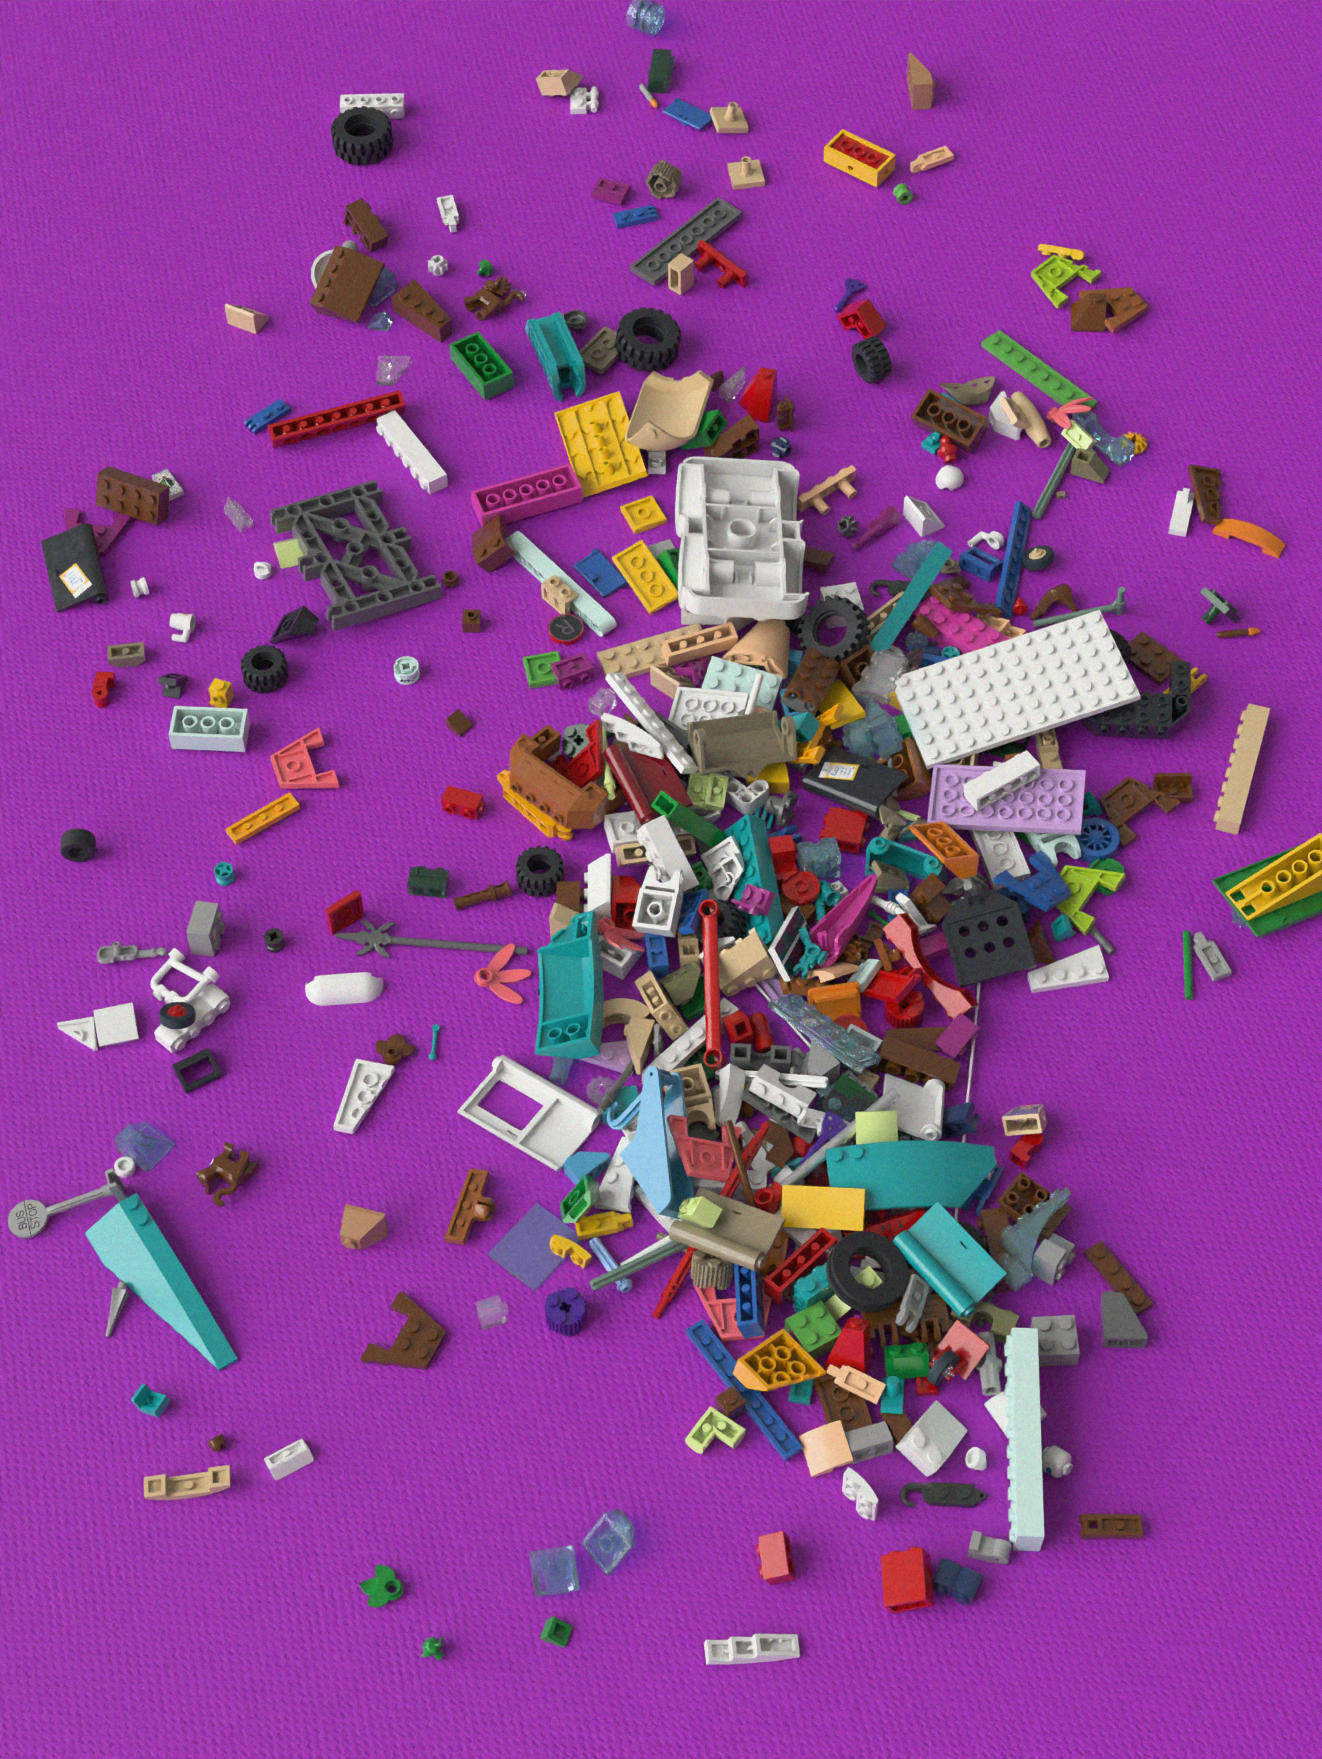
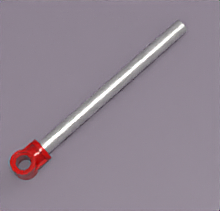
(769, 1198)

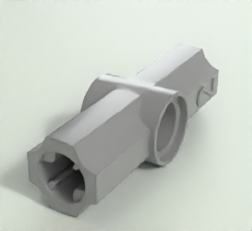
(989, 1367)

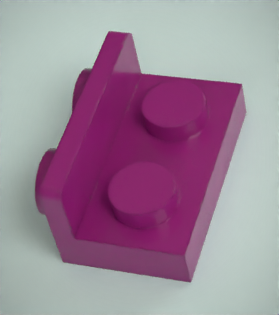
(694, 668)
(572, 671)
(756, 900)

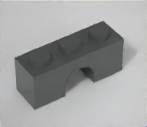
(746, 1059)

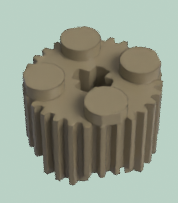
(664, 180)
(710, 1271)

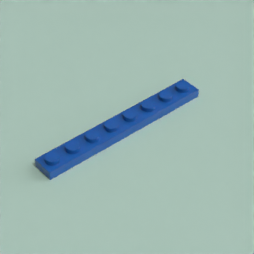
(1013, 559)
(755, 1404)

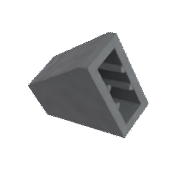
(1120, 1323)

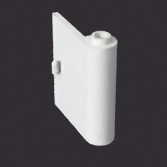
(918, 1107)

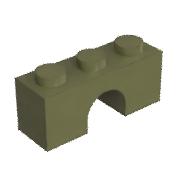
(1000, 1320)

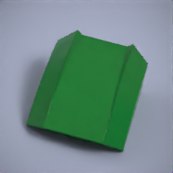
(580, 1200)

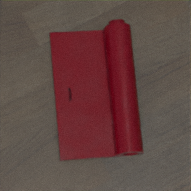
(643, 779)

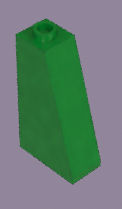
(688, 819)

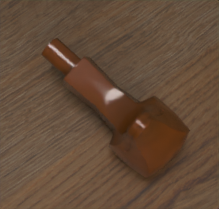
(1059, 594)

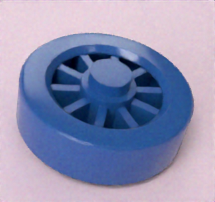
(1098, 843)

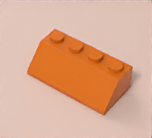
(948, 847)

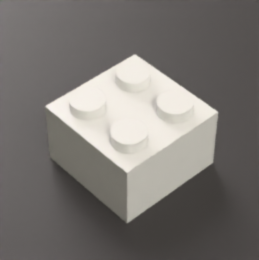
(846, 590)

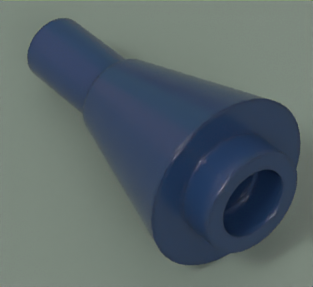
(933, 650)

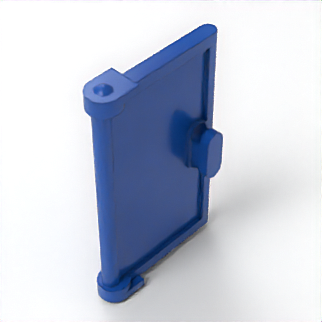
(688, 114)
(599, 569)

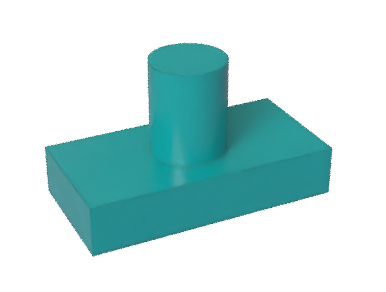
(893, 1395)

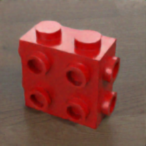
(847, 828)

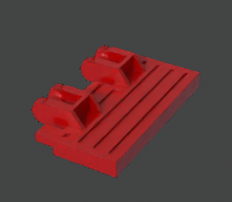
(891, 985)

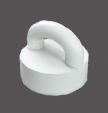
(262, 570)
(976, 1459)

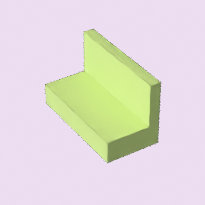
(1079, 437)

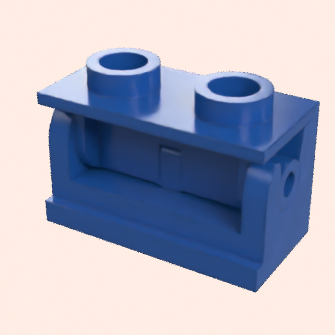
(657, 955)

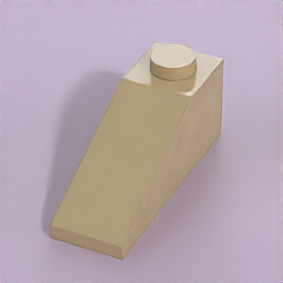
(639, 1040)

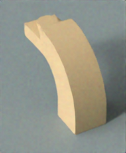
(622, 1009)

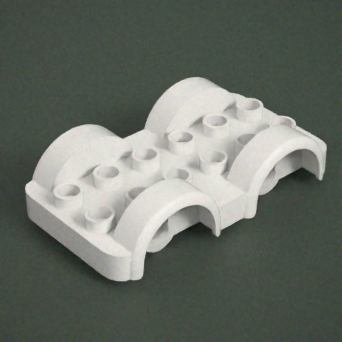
(739, 539)

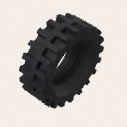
(856, 627)

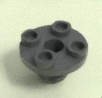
(782, 807)

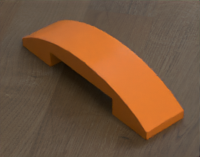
(1251, 533)

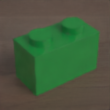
(906, 1360)

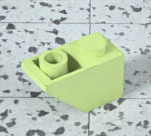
(699, 1212)

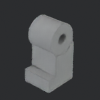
(989, 1549)

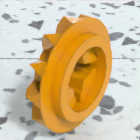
(1140, 444)

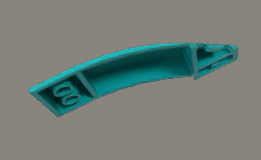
(571, 991)
(911, 1172)

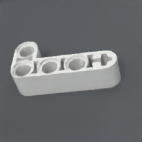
(745, 798)

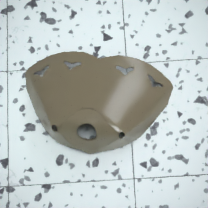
(968, 394)

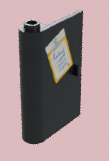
(78, 565)
(853, 781)

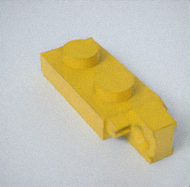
(603, 1224)

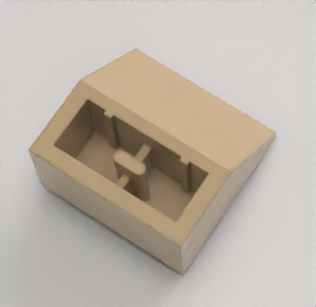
(558, 82)

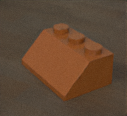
(911, 763)

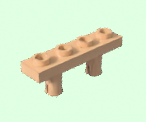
(831, 484)

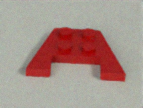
(586, 765)

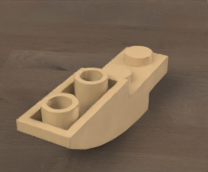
(1047, 750)

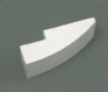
(729, 1094)

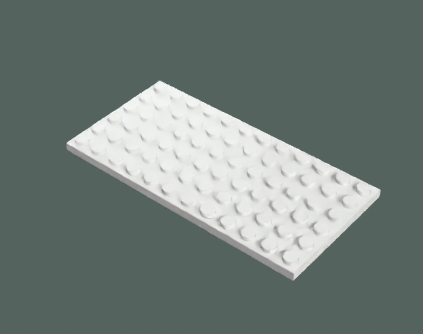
(1014, 689)

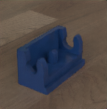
(959, 1120)

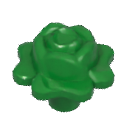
(432, 1647)

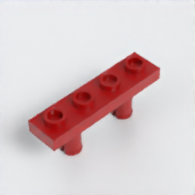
(728, 267)

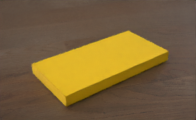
(645, 577)
(840, 694)
(823, 1207)

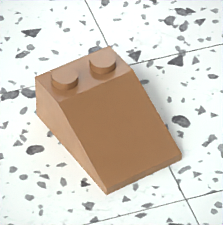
(919, 84)

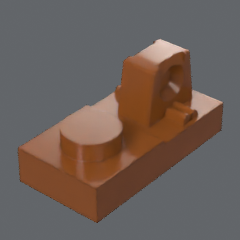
(886, 955)

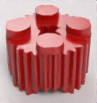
(907, 1013)

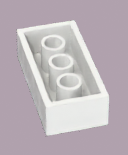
(665, 851)

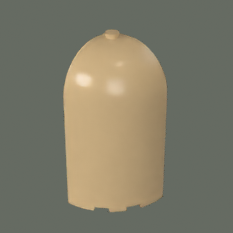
(668, 411)

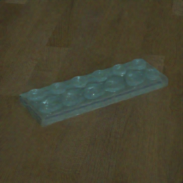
(824, 1031)

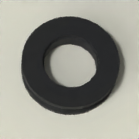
(854, 1293)

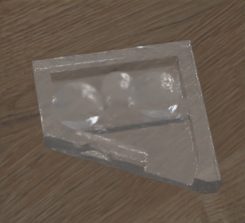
(391, 368)

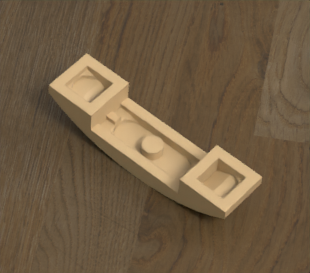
(187, 1486)

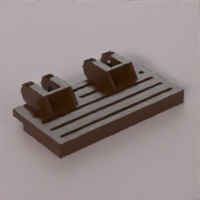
(933, 1316)

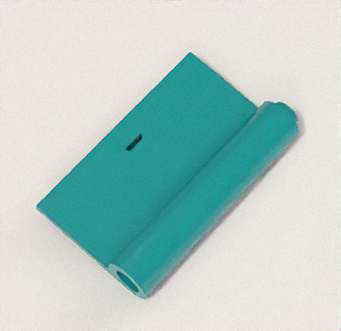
(954, 1270)

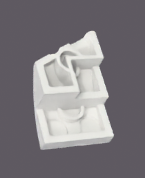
(724, 866)

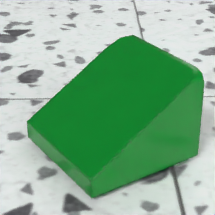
(556, 1632)

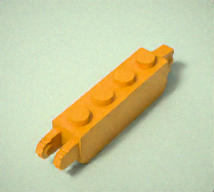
(532, 813)

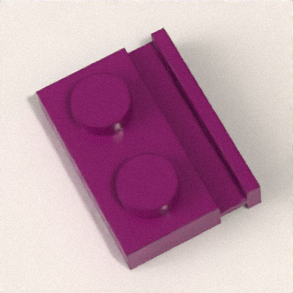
(610, 191)

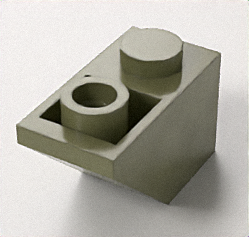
(1088, 466)

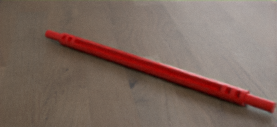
(727, 1191)

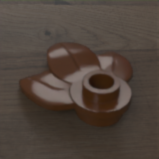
(394, 1049)

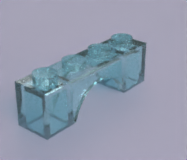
(1118, 450)

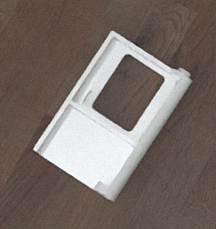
(553, 1132)

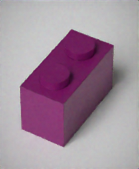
(956, 1036)

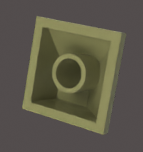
(681, 983)

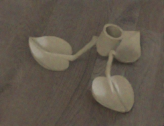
(892, 819)

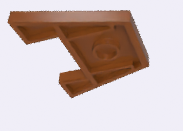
(1123, 303)

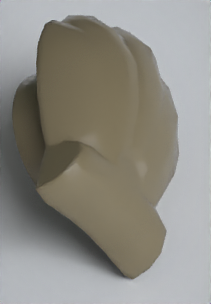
(950, 567)

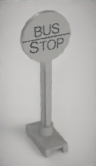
(31, 1216)

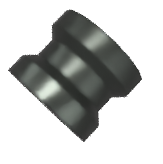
(277, 944)

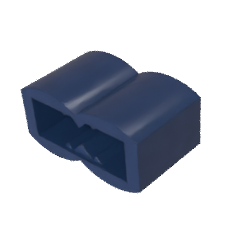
(957, 1582)

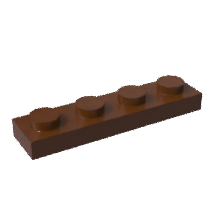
(1117, 1277)

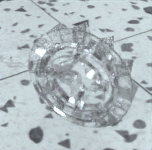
(593, 1087)

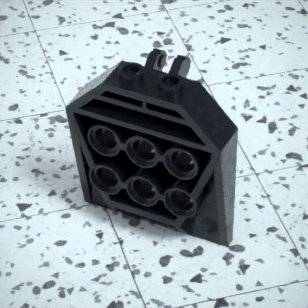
(986, 910)

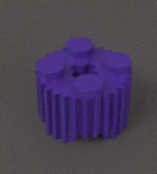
(566, 1311)

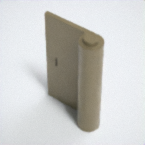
(739, 1235)

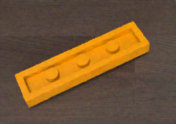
(262, 818)

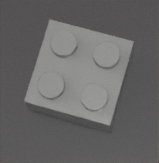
(205, 928)
(1056, 1340)

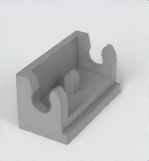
(869, 1442)

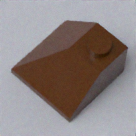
(1089, 313)

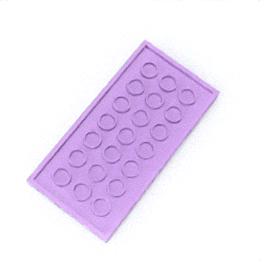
(1042, 806)

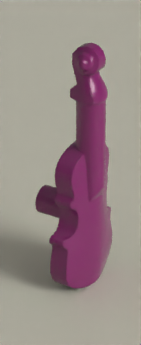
(888, 519)

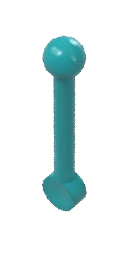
(435, 1028)

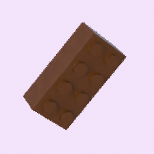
(950, 419)
(132, 495)

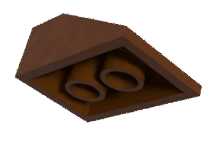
(492, 544)

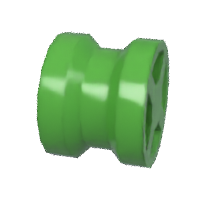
(902, 194)

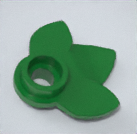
(379, 1587)

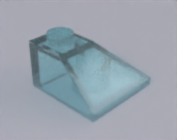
(143, 1144)
(610, 1540)

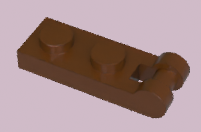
(1111, 1526)

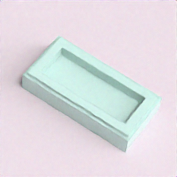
(866, 973)

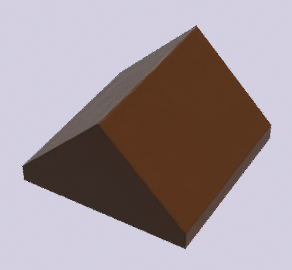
(852, 667)

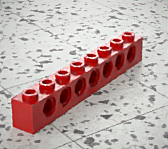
(335, 419)

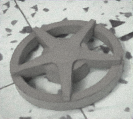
(658, 1040)

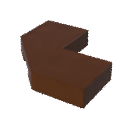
(782, 1149)

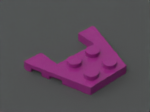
(104, 535)

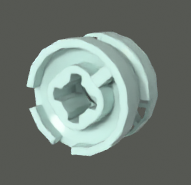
(406, 669)

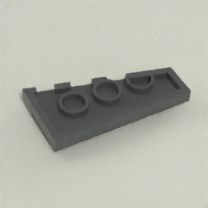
(779, 1115)

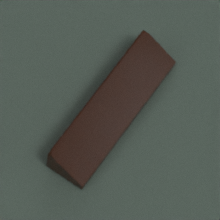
(921, 1037)

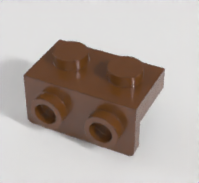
(1174, 785)

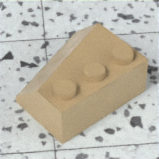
(745, 964)

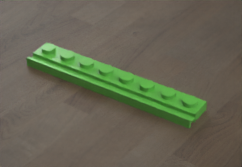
(1034, 369)

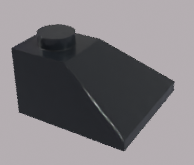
(295, 625)

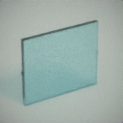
(527, 1249)

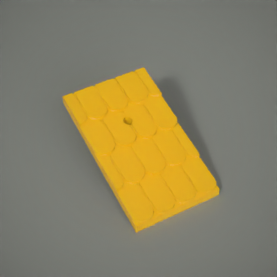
(597, 444)

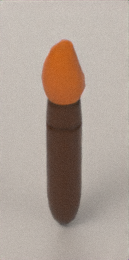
(1239, 632)

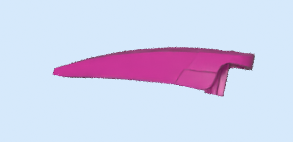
(842, 921)

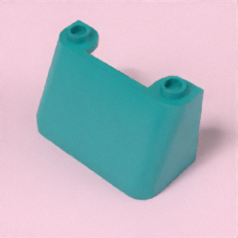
(905, 858)

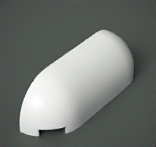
(344, 988)

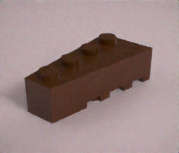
(422, 311)
(914, 1063)

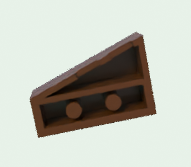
(365, 224)
(737, 441)

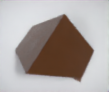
(1040, 944)

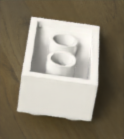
(932, 1439)

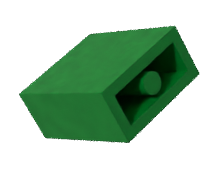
(708, 431)

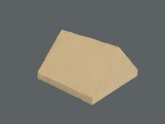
(245, 318)
(666, 680)

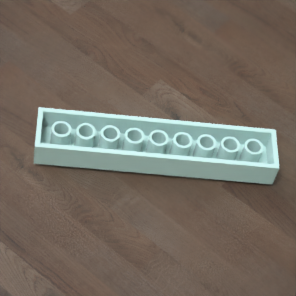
(1024, 1437)

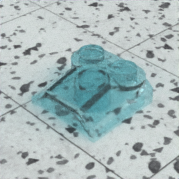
(554, 1571)

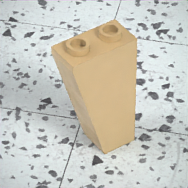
(661, 1005)

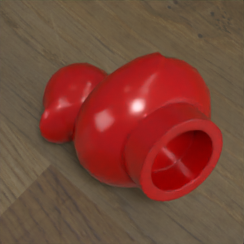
(947, 451)

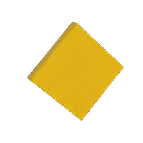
(643, 514)

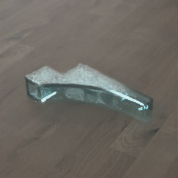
(1022, 1238)

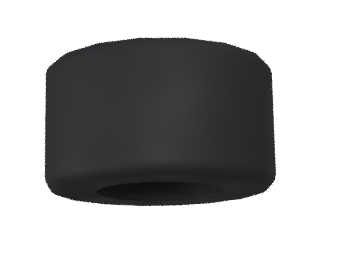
(78, 845)

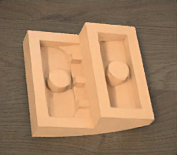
(833, 971)
(826, 1448)

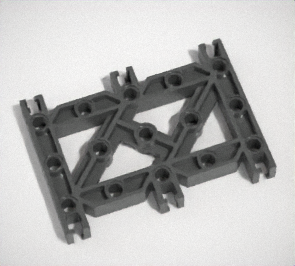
(395, 592)

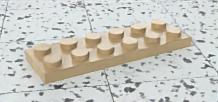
(639, 656)

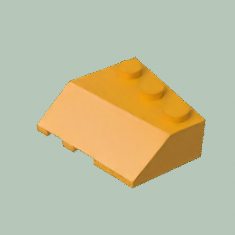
(776, 1364)

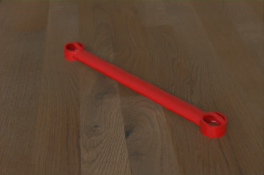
(711, 984)

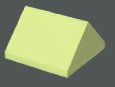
(288, 552)

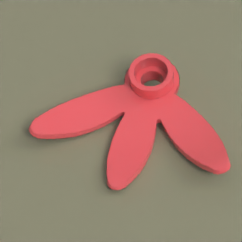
(1058, 415)
(619, 935)
(495, 978)

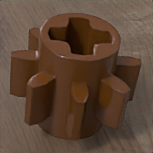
(856, 953)

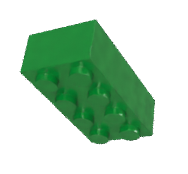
(481, 365)

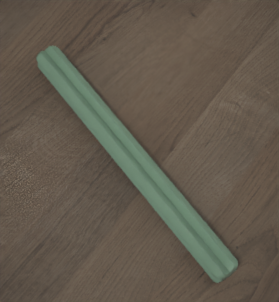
(1053, 481)
(636, 1265)

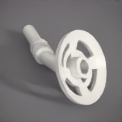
(895, 909)

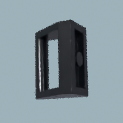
(177, 1067)

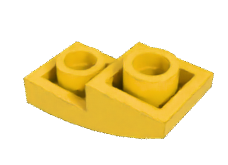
(564, 1247)

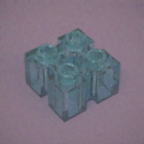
(820, 858)

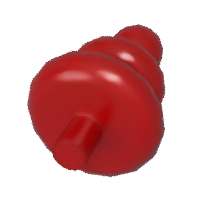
(1020, 607)

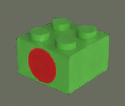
(813, 1329)

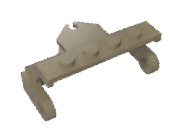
(742, 743)

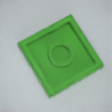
(539, 669)

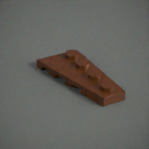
(1205, 487)

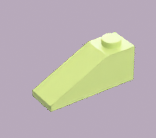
(867, 1278)

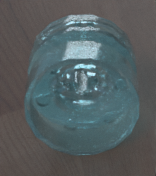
(645, 16)

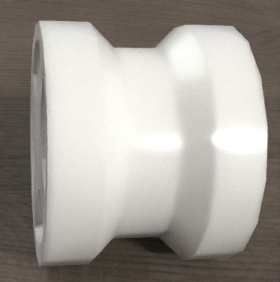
(139, 587)

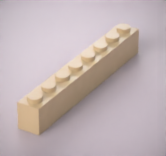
(1242, 768)

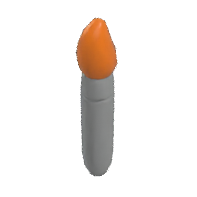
(647, 94)

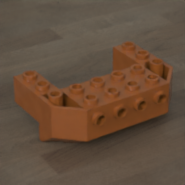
(553, 792)

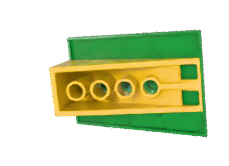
(1277, 889)

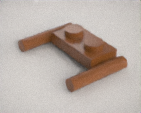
(801, 986)

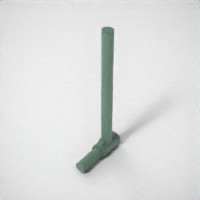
(1117, 607)

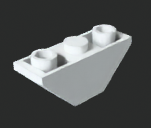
(1000, 420)

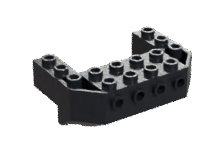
(1151, 716)

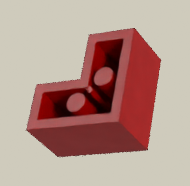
(863, 317)
(783, 856)

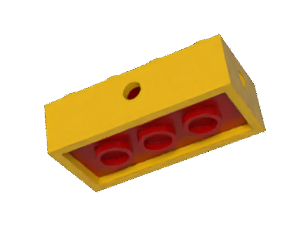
(859, 158)

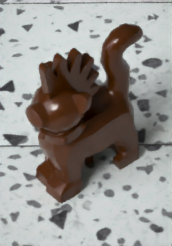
(488, 300)

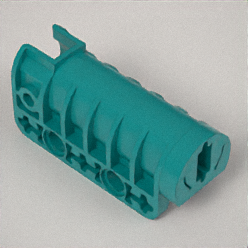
(557, 354)

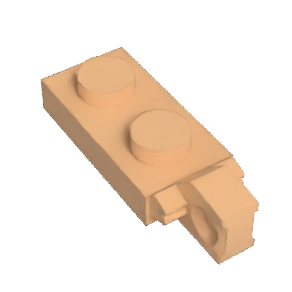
(931, 159)
(857, 1383)

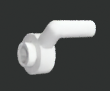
(994, 539)

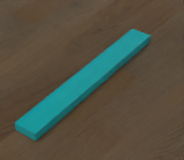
(911, 597)

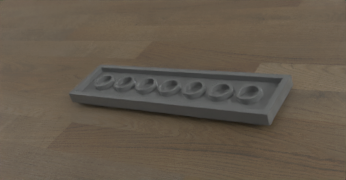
(702, 226)

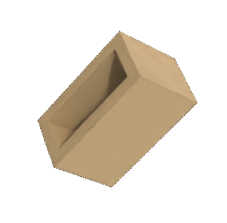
(681, 274)

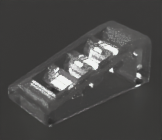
(732, 386)

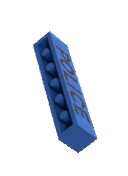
(749, 1302)

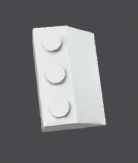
(599, 887)

